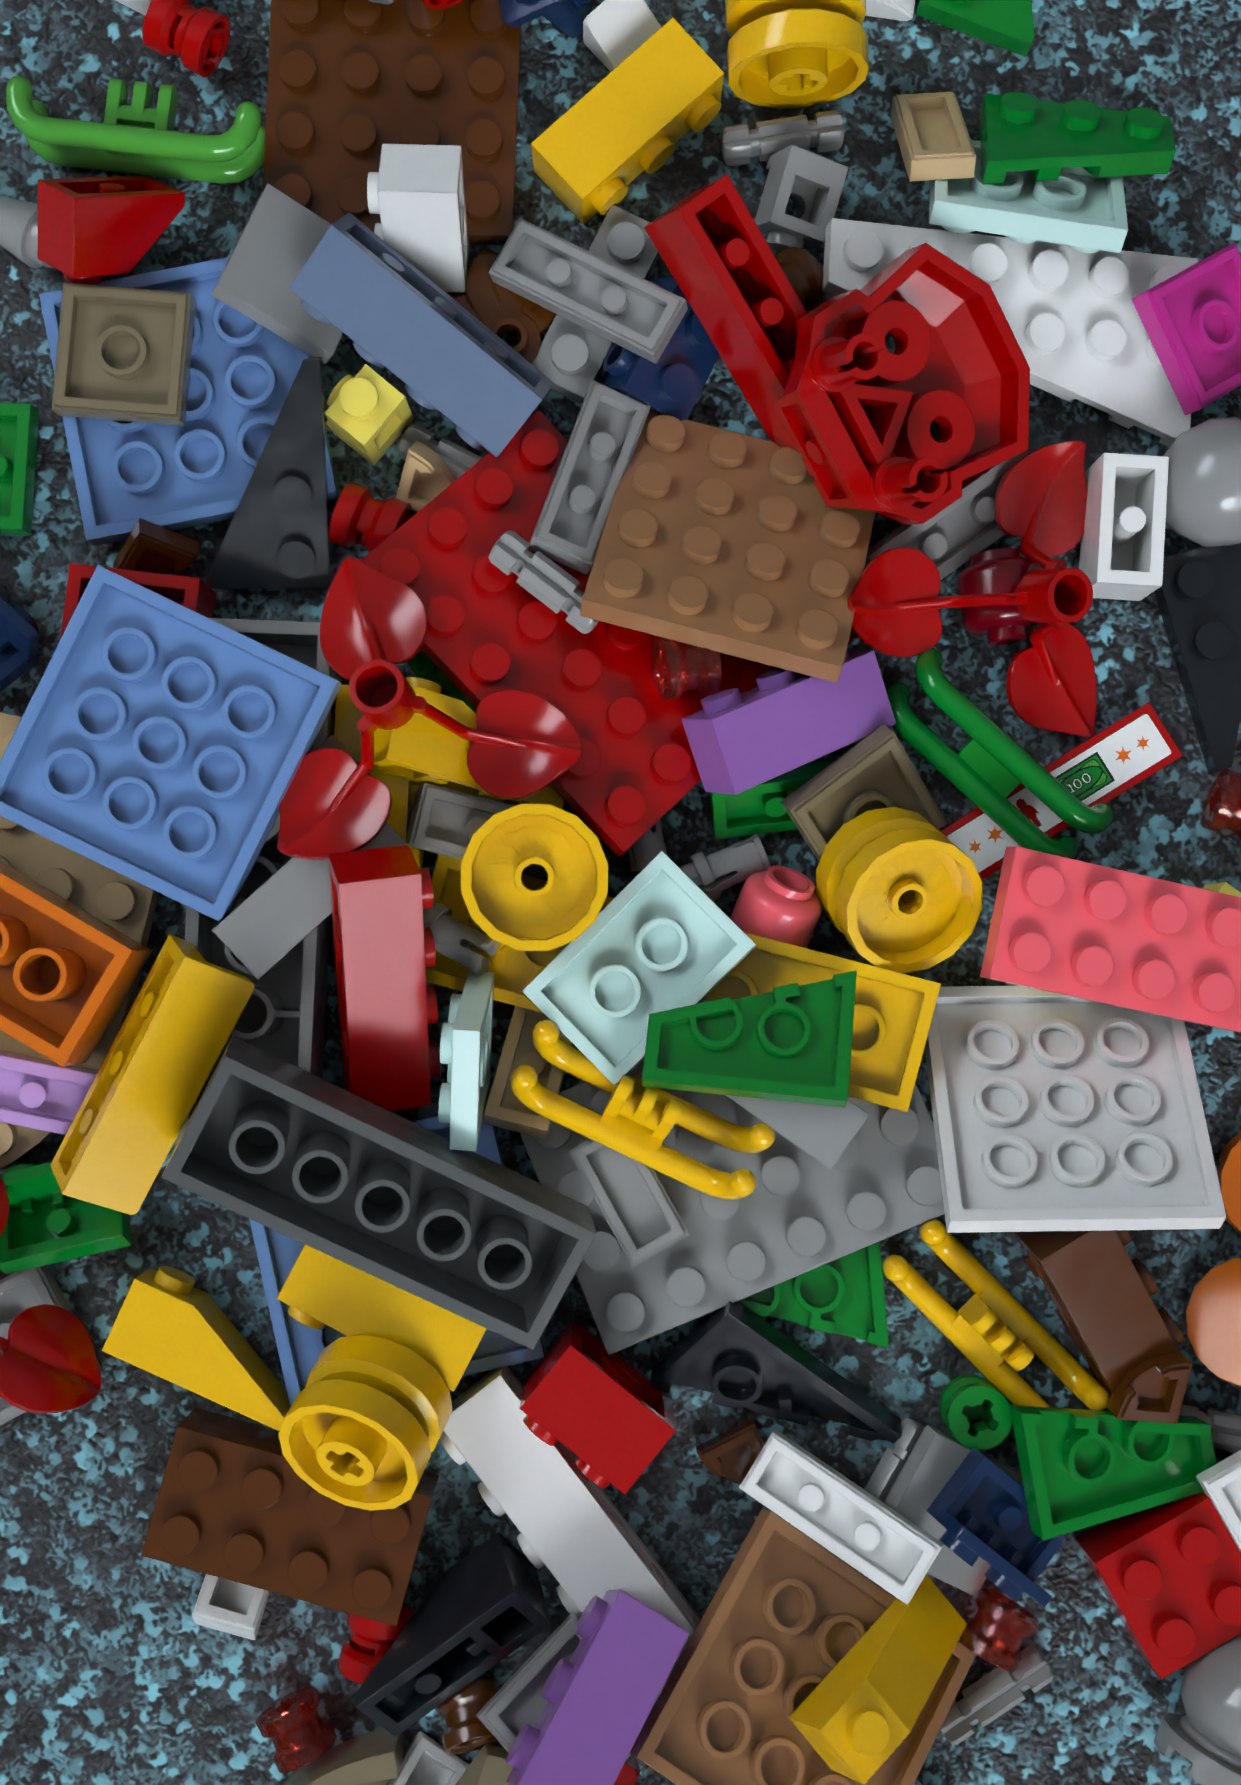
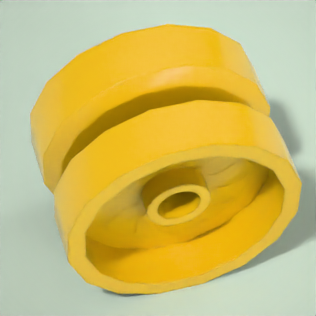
(795, 50)
(898, 889)
(556, 910)
(366, 1422)

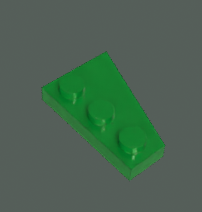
(759, 1046)

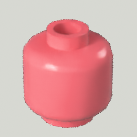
(778, 906)

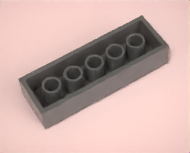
(381, 1193)

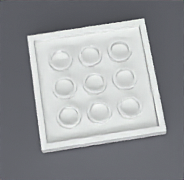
(1066, 1116)

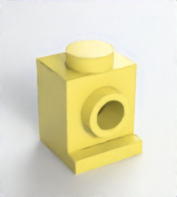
(367, 413)

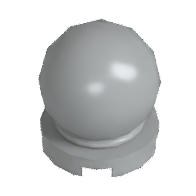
(1206, 483)
(1212, 1723)

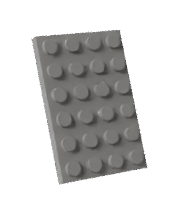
(738, 1247)

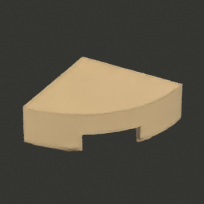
(423, 476)

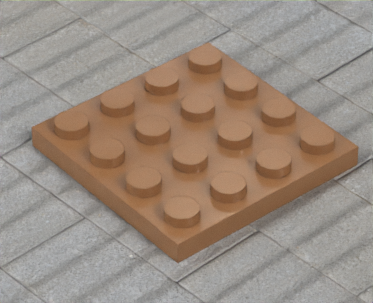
(729, 550)
(759, 1653)

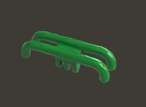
(990, 764)

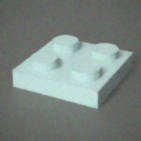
(467, 1051)

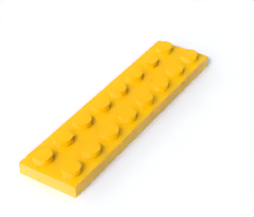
(889, 1007)

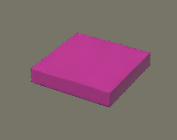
(1197, 328)

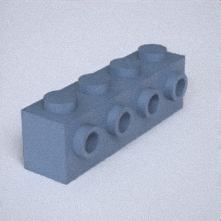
(419, 335)

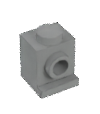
(815, 189)

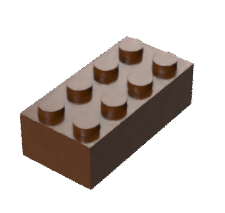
(248, 1518)

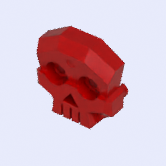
(948, 365)

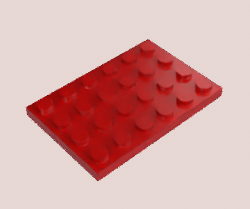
(501, 638)

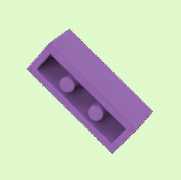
(785, 723)
(598, 1696)

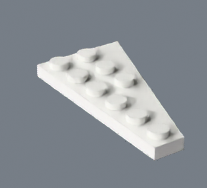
(1061, 304)

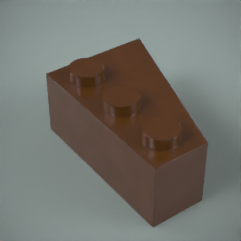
(1102, 1299)

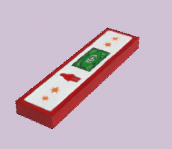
(1090, 771)

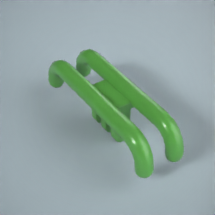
(139, 136)

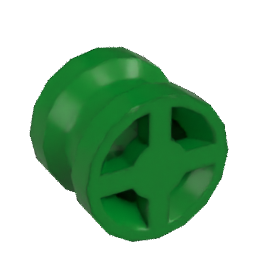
(963, 1402)

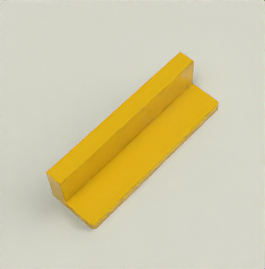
(150, 1079)

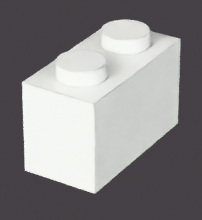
(423, 209)
(1125, 525)

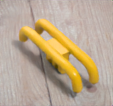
(639, 1119)
(991, 1325)

